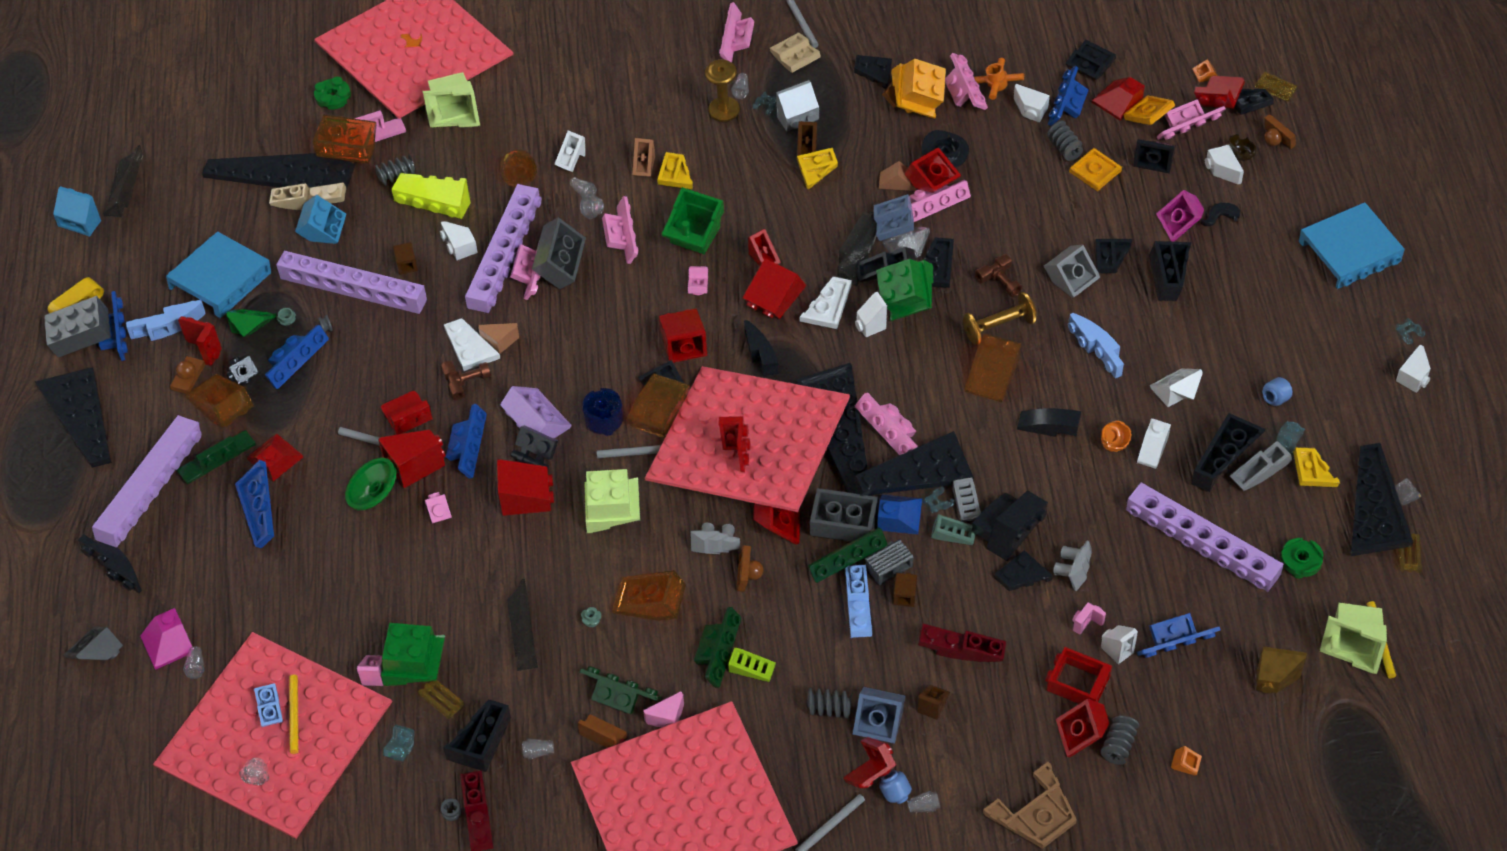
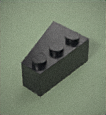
(1169, 268)
(1016, 524)
(481, 736)

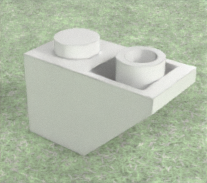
(459, 240)

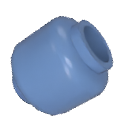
(1277, 391)
(895, 787)

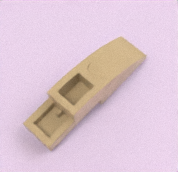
(295, 196)

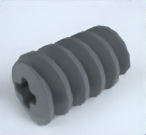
(1065, 140)
(394, 170)
(829, 703)
(1119, 739)

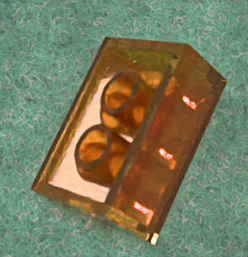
(345, 139)

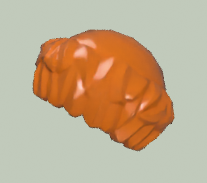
(1115, 436)

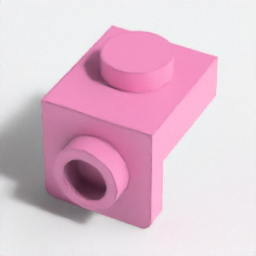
(698, 280)
(437, 507)
(1088, 613)

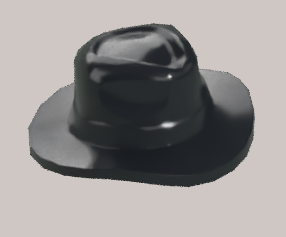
(952, 146)

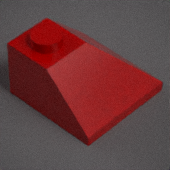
(1120, 96)
(932, 171)
(278, 456)
(780, 521)
(1082, 726)

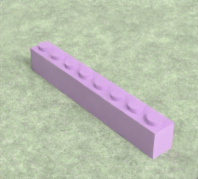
(146, 481)

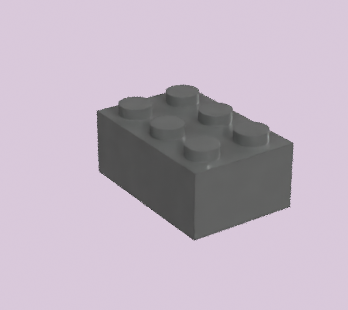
(558, 253)
(77, 326)
(842, 515)

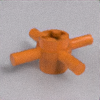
(997, 78)

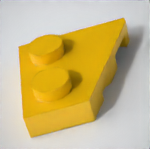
(817, 165)
(674, 172)
(1312, 469)

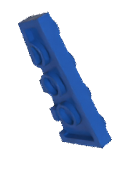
(255, 500)

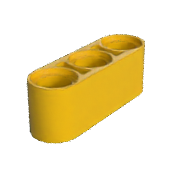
(81, 291)

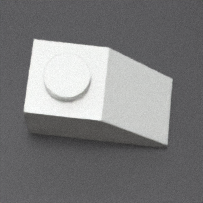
(1031, 102)
(1224, 164)
(872, 316)
(1415, 370)
(1154, 443)
(1119, 642)

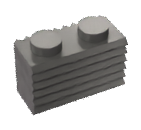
(889, 561)

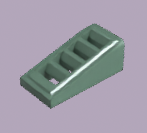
(945, 535)

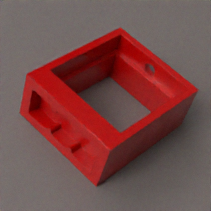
(1084, 663)

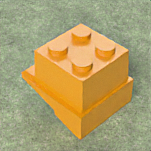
(919, 87)

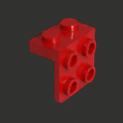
(1220, 91)
(204, 336)
(406, 412)
(734, 437)
(878, 766)

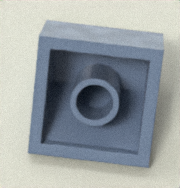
(878, 714)

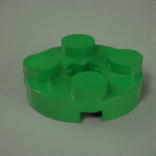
(334, 85)
(1298, 567)

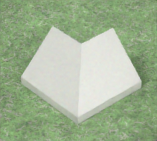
(1177, 386)

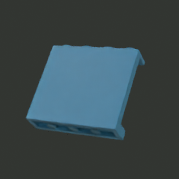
(1353, 244)
(220, 273)

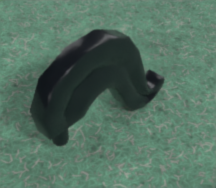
(1225, 209)

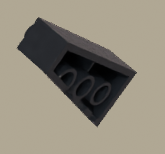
(1229, 442)

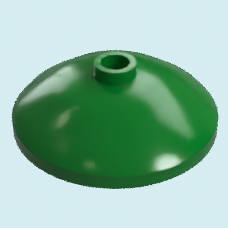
(371, 484)

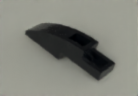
(114, 561)

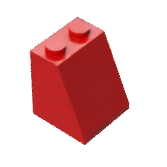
(773, 289)
(683, 335)
(413, 455)
(524, 488)

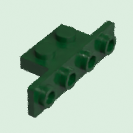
(216, 456)
(847, 555)
(716, 646)
(617, 693)

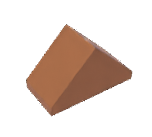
(643, 157)
(894, 178)
(499, 335)

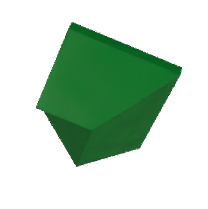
(248, 321)

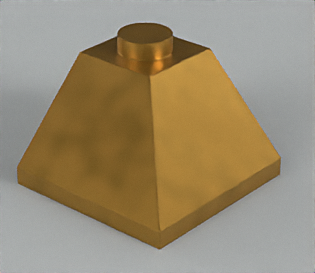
(1278, 669)

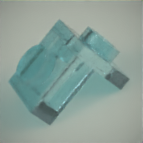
(1290, 435)
(400, 743)

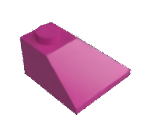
(1180, 214)
(166, 639)

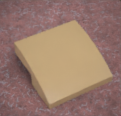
(795, 52)

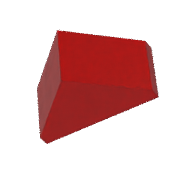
(761, 248)

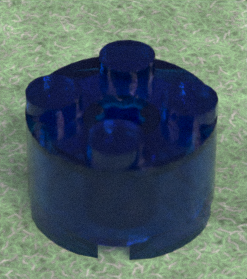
(603, 411)

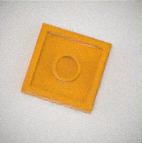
(1149, 110)
(1095, 169)

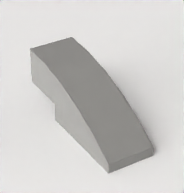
(1261, 466)

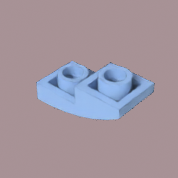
(268, 705)

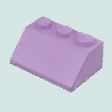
(534, 410)

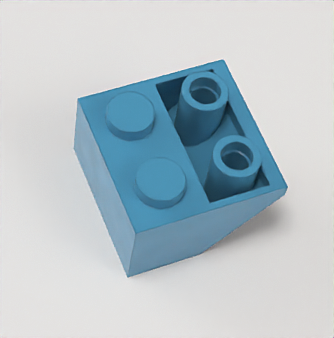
(76, 211)
(320, 221)

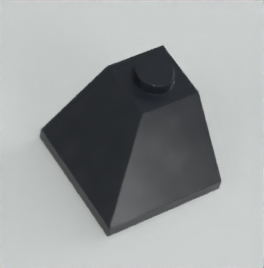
(1154, 155)

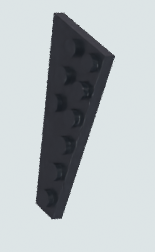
(79, 409)
(921, 468)
(1378, 511)

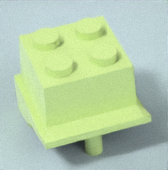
(451, 102)
(610, 499)
(1356, 636)

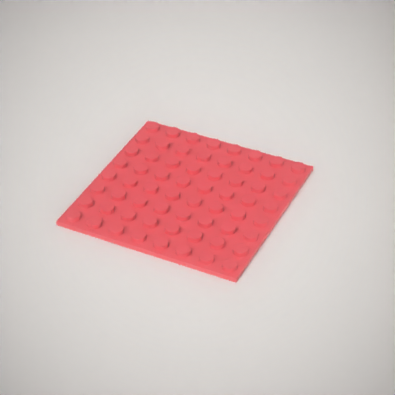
(395, 75)
(786, 434)
(227, 732)
(685, 790)

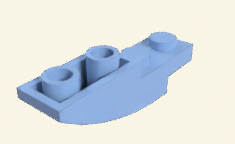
(167, 323)
(1096, 339)
(858, 601)

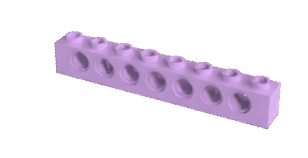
(503, 248)
(352, 282)
(1215, 537)

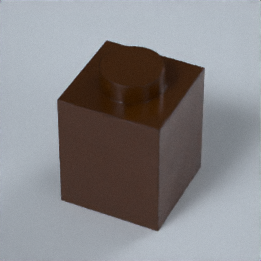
(405, 258)
(905, 589)

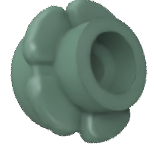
(286, 316)
(591, 621)

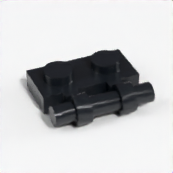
(534, 442)

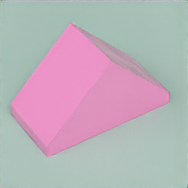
(370, 670)
(665, 712)

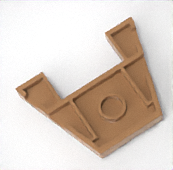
(1043, 817)

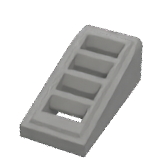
(966, 487)

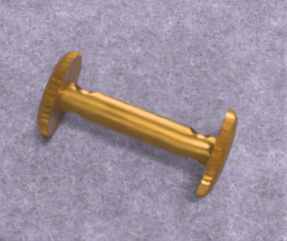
(720, 73)
(972, 327)

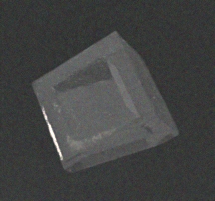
(1407, 492)

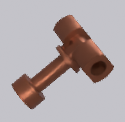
(997, 272)
(457, 378)

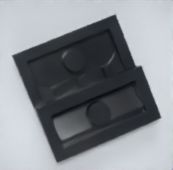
(1091, 59)

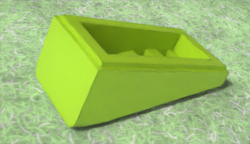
(741, 669)

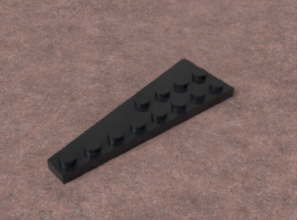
(281, 170)
(846, 444)

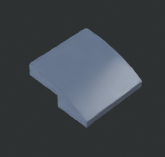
(894, 217)

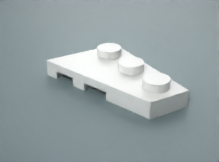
(829, 305)
(469, 345)

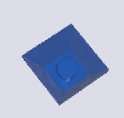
(899, 514)

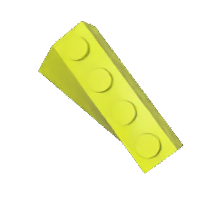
(433, 194)

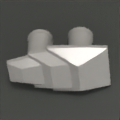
(713, 541)
(1078, 570)

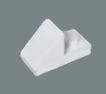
(571, 149)

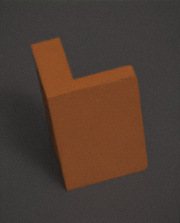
(601, 731)

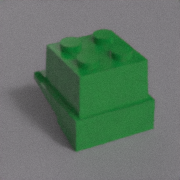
(694, 220)
(906, 287)
(411, 654)

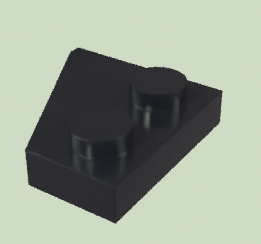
(1252, 100)
(1111, 254)

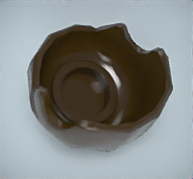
(1242, 148)

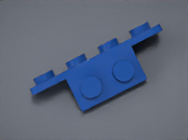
(1070, 97)
(116, 330)
(294, 354)
(466, 441)
(1175, 631)

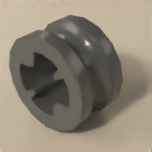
(325, 323)
(451, 816)

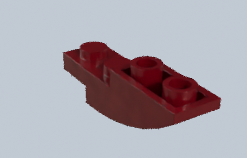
(960, 646)
(476, 811)

